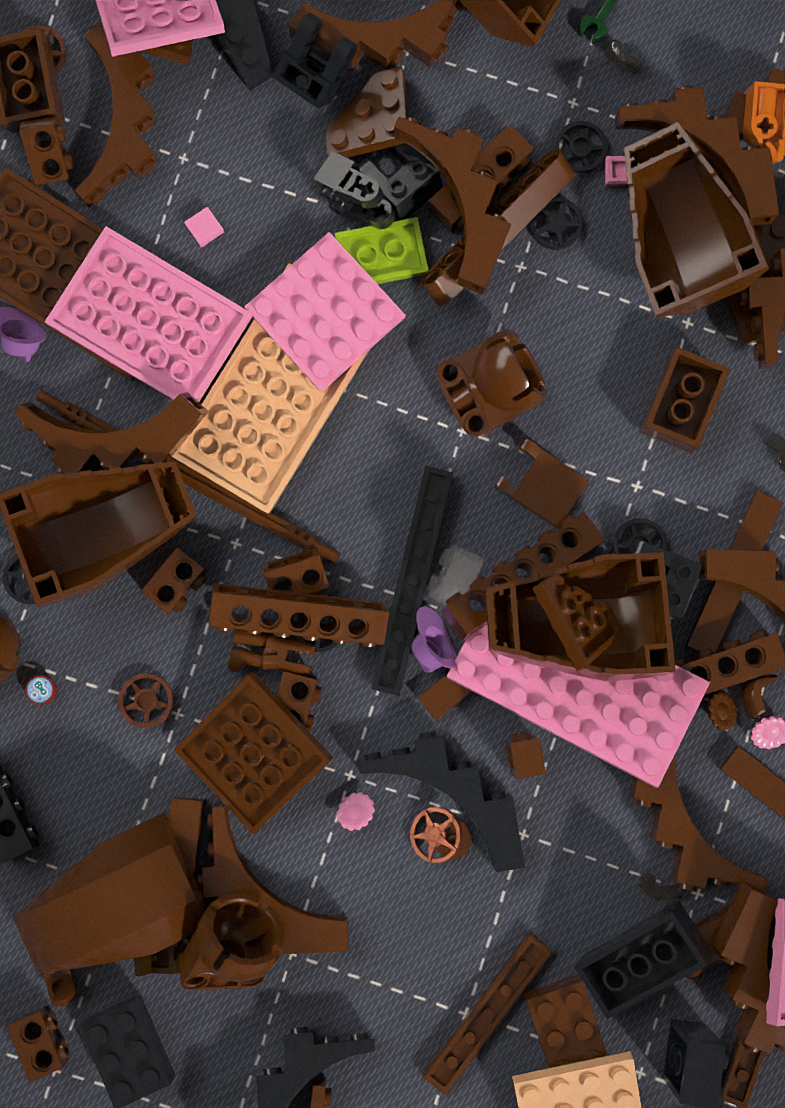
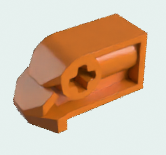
(765, 109)

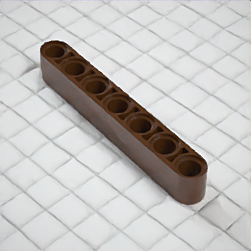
(518, 208)

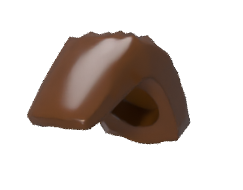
(752, 695)
(60, 987)

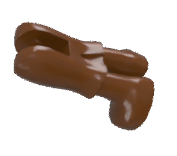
(276, 655)

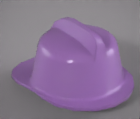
(19, 333)
(432, 643)

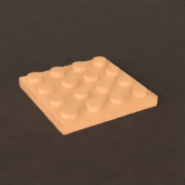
(583, 1084)

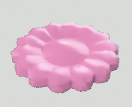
(769, 732)
(355, 811)

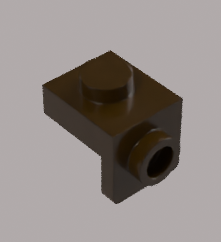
(161, 962)

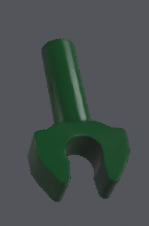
(597, 21)

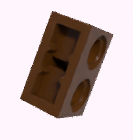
(39, 150)
(293, 569)
(169, 576)
(304, 705)
(525, 755)
(30, 1045)

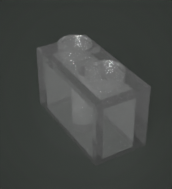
(458, 572)

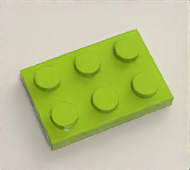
(387, 252)

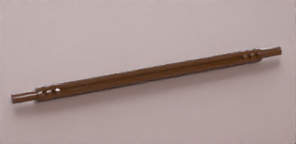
(202, 484)

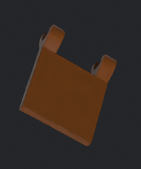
(547, 486)

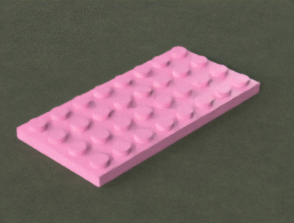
(621, 721)

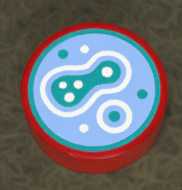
(40, 689)

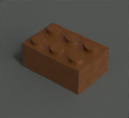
(27, 79)
(684, 400)
(565, 1022)

